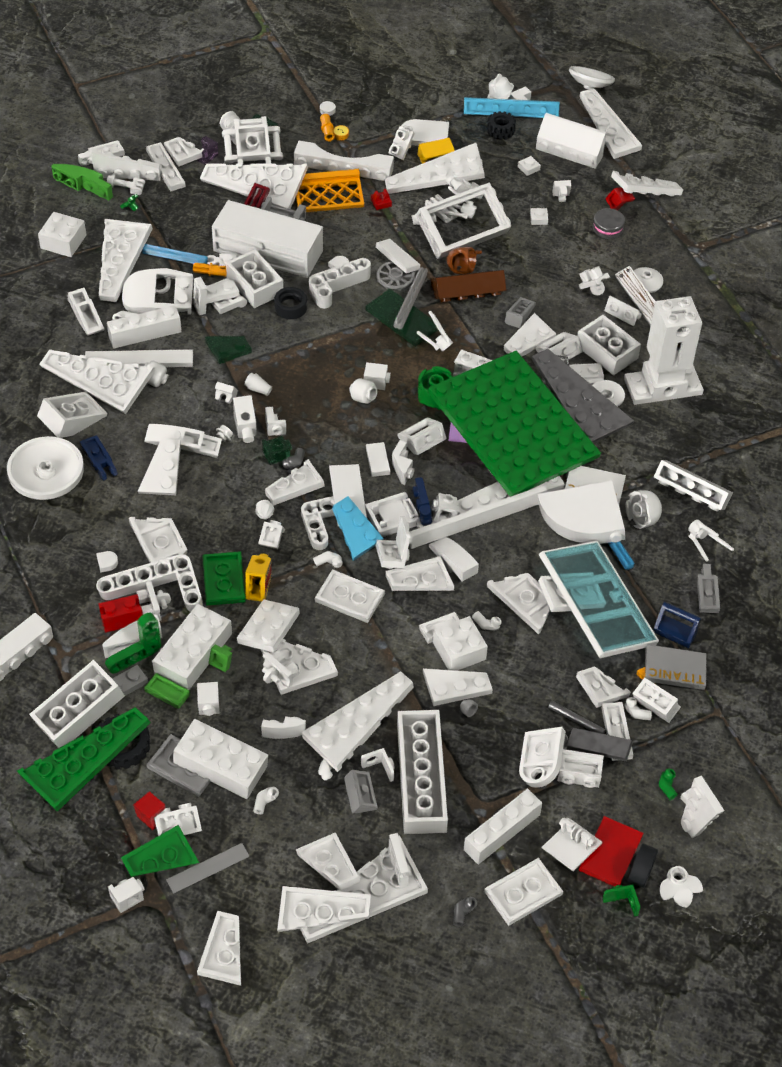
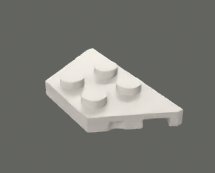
(158, 538)
(524, 597)

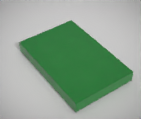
(223, 578)

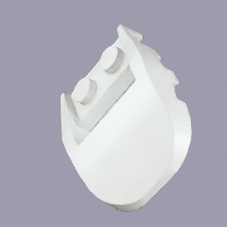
(140, 289)

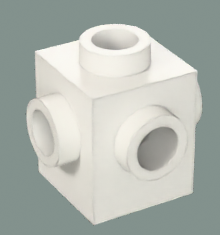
(444, 507)

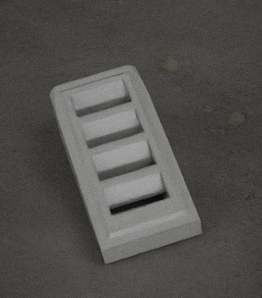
(518, 314)

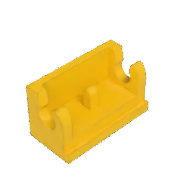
(434, 149)

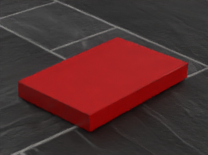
(615, 853)

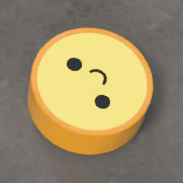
(341, 132)

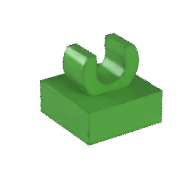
(220, 657)

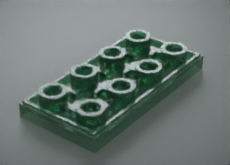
(386, 310)

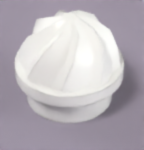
(264, 509)

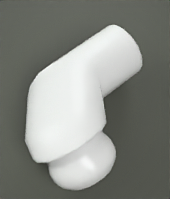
(330, 557)
(635, 711)
(324, 770)
(263, 798)

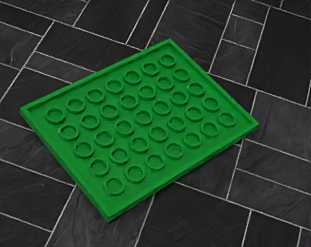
(514, 423)

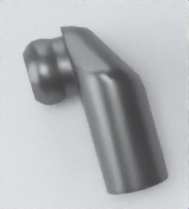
(294, 461)

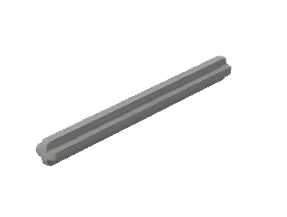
(410, 298)

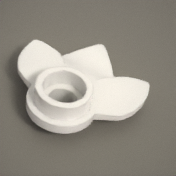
(682, 889)

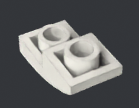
(290, 728)

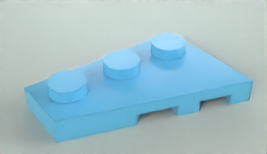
(357, 529)

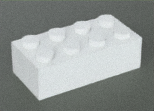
(189, 648)
(77, 704)
(220, 758)

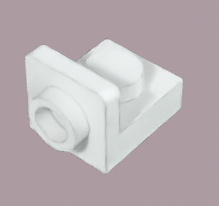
(273, 425)
(271, 534)

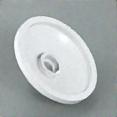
(591, 78)

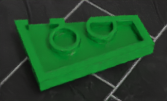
(161, 853)

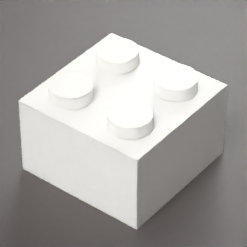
(62, 234)
(460, 644)

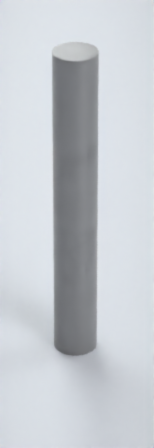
(576, 718)

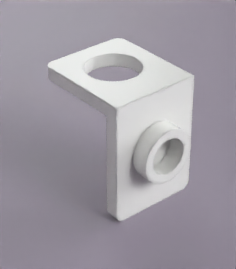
(381, 756)

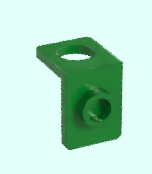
(621, 892)

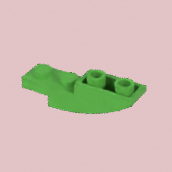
(80, 177)

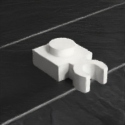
(221, 260)

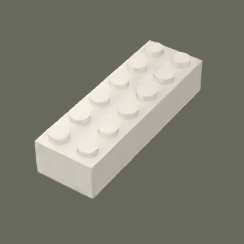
(422, 772)

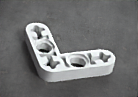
(316, 517)

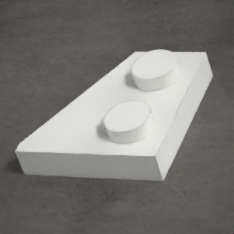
(182, 151)
(600, 687)

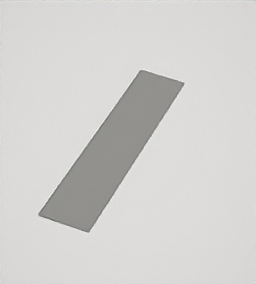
(207, 868)

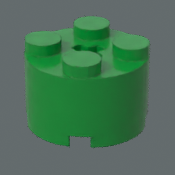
(429, 378)

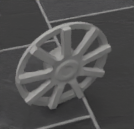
(394, 275)

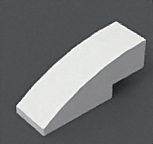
(85, 311)
(455, 558)
(123, 638)

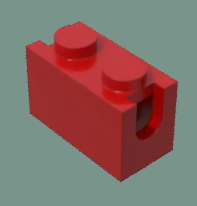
(120, 612)

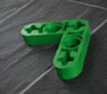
(148, 645)

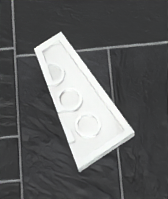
(646, 185)

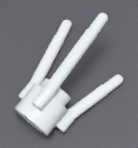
(467, 210)
(443, 340)
(699, 530)

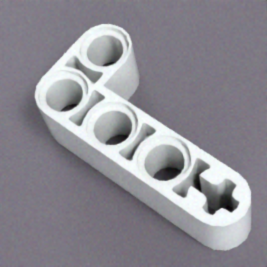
(337, 278)

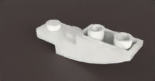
(190, 439)

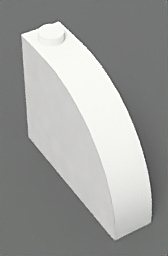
(584, 513)

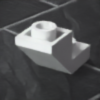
(401, 463)

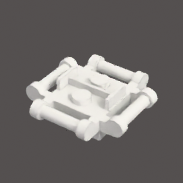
(252, 141)

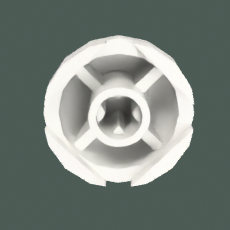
(643, 508)

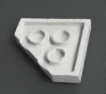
(311, 666)

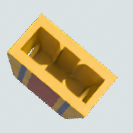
(258, 568)

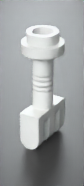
(135, 187)

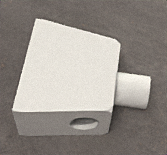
(244, 418)

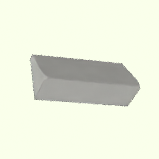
(360, 791)

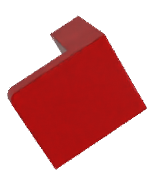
(618, 197)
(148, 808)

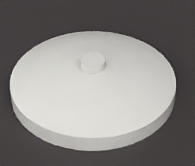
(45, 468)

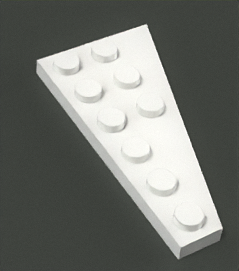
(281, 179)
(119, 254)
(105, 379)
(381, 882)

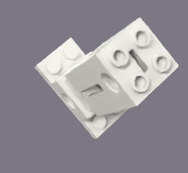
(672, 352)

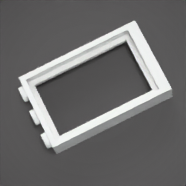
(432, 234)

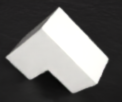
(521, 94)

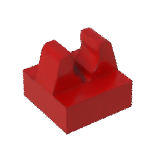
(381, 200)

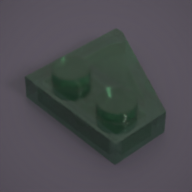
(228, 347)

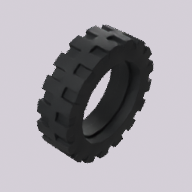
(135, 755)

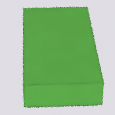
(167, 691)

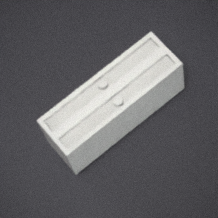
(279, 239)

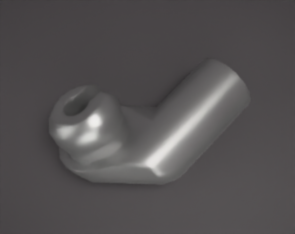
(463, 908)

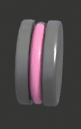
(608, 223)

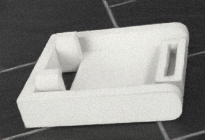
(390, 511)

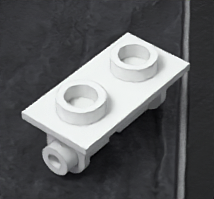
(622, 310)

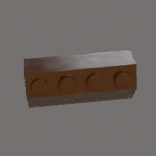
(469, 284)

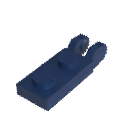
(98, 456)
(422, 502)

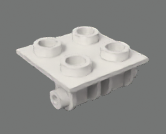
(571, 844)

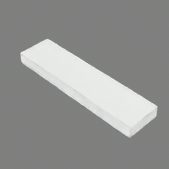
(167, 168)

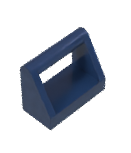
(675, 630)

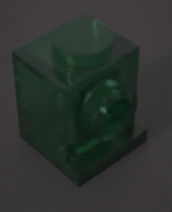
(276, 449)

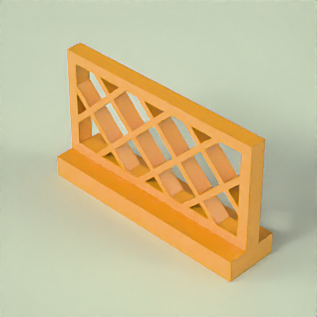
(327, 181)

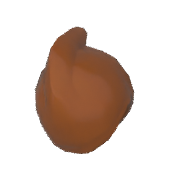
(462, 257)

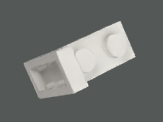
(212, 293)

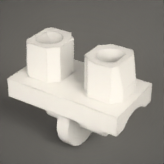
(401, 143)
(592, 279)
(148, 595)
(276, 671)

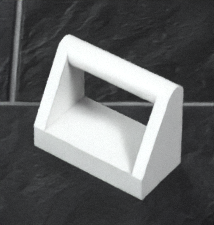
(568, 347)
(425, 438)

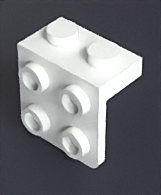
(395, 553)

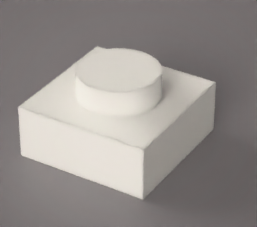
(529, 165)
(539, 216)

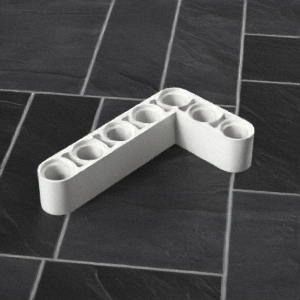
(153, 570)

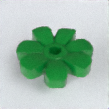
(131, 202)

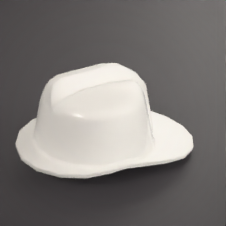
(500, 88)

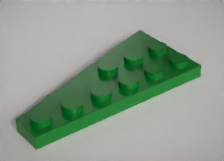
(77, 762)

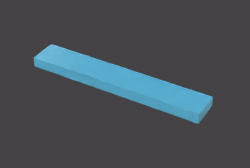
(517, 108)

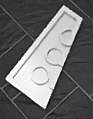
(124, 167)
(700, 808)
(316, 907)

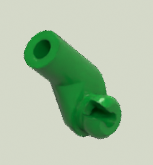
(665, 783)

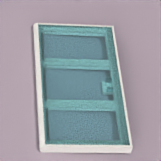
(598, 599)

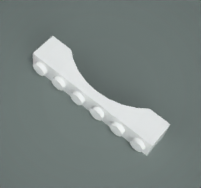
(371, 167)

